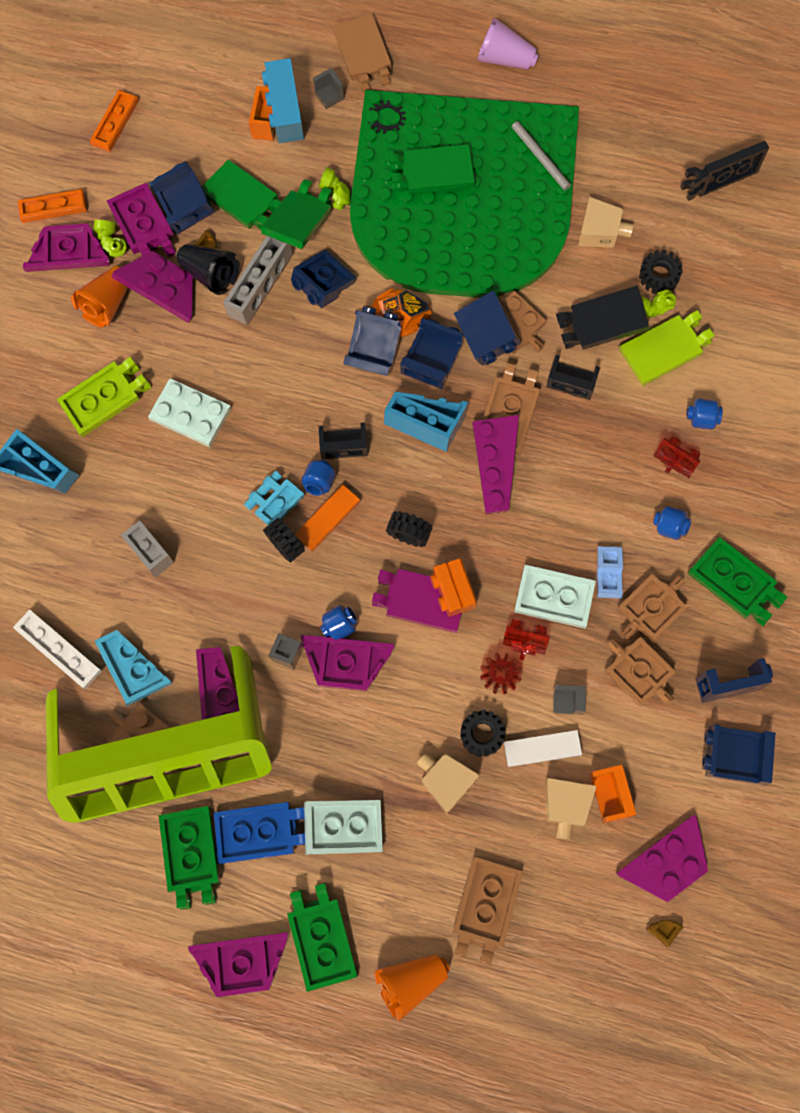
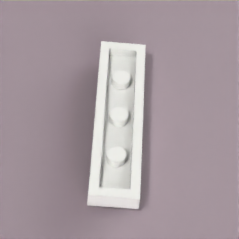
(57, 649)

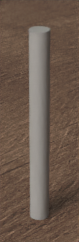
(541, 156)

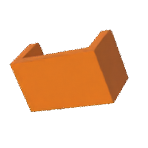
(259, 117)
(613, 794)

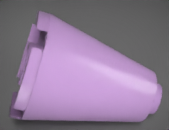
(506, 48)

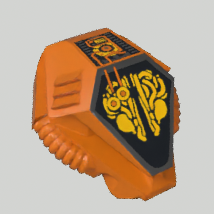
(405, 304)

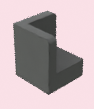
(328, 88)
(286, 651)
(569, 699)

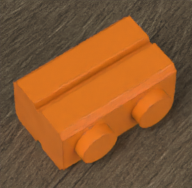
(453, 587)

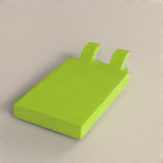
(665, 347)
(103, 396)

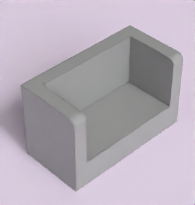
(147, 548)

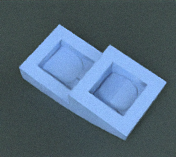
(609, 572)

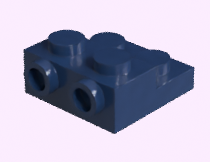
(321, 278)

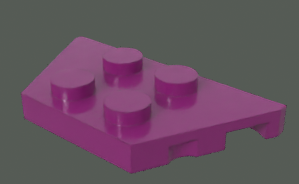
(66, 249)
(160, 283)
(345, 662)
(669, 863)
(240, 964)

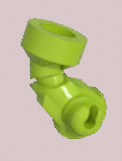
(341, 193)
(114, 246)
(661, 303)

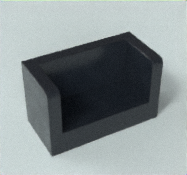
(572, 379)
(343, 443)

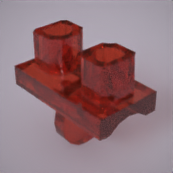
(676, 458)
(526, 641)

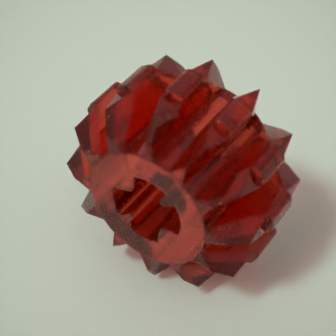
(500, 665)

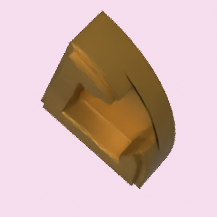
(206, 240)
(665, 931)

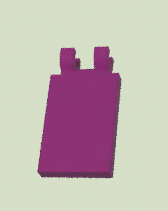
(141, 220)
(413, 600)

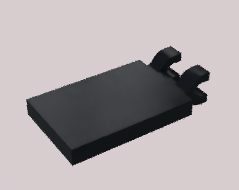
(725, 171)
(604, 319)

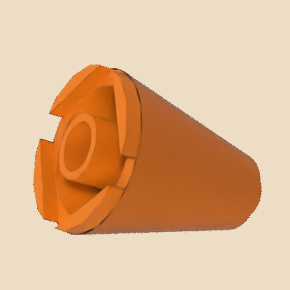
(100, 298)
(410, 983)

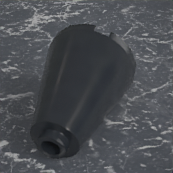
(209, 266)

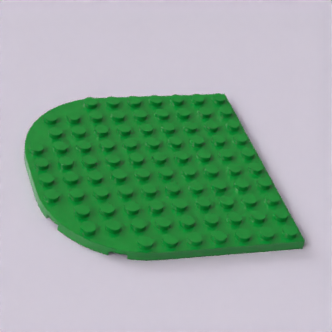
(465, 238)

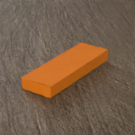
(114, 120)
(52, 205)
(327, 518)

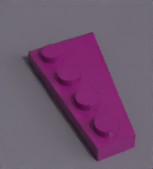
(495, 454)
(215, 684)

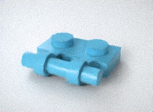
(279, 503)

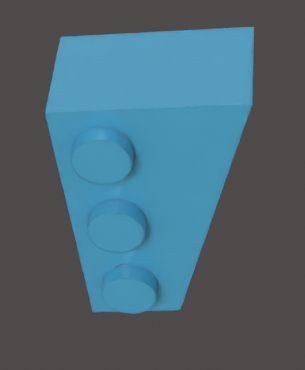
(283, 99)
(425, 419)
(32, 462)

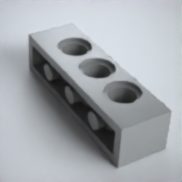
(257, 279)

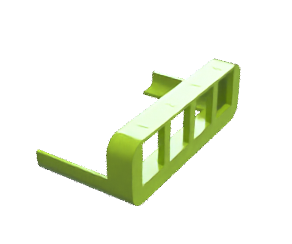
(157, 754)

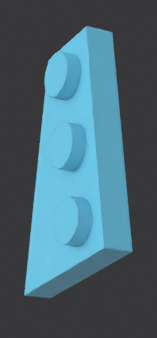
(129, 668)

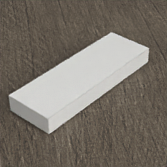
(542, 748)

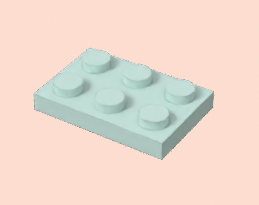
(189, 412)
(555, 596)
(343, 827)

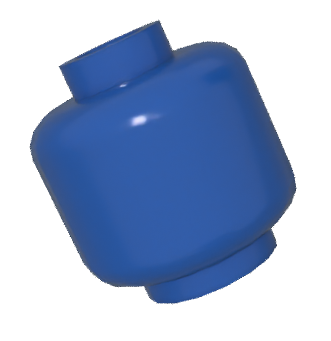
(704, 413)
(318, 477)
(672, 523)
(339, 622)

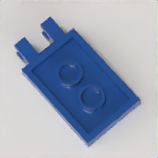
(257, 832)

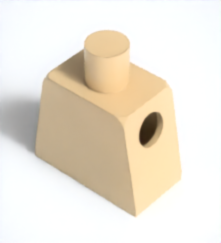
(602, 225)
(446, 780)
(567, 805)

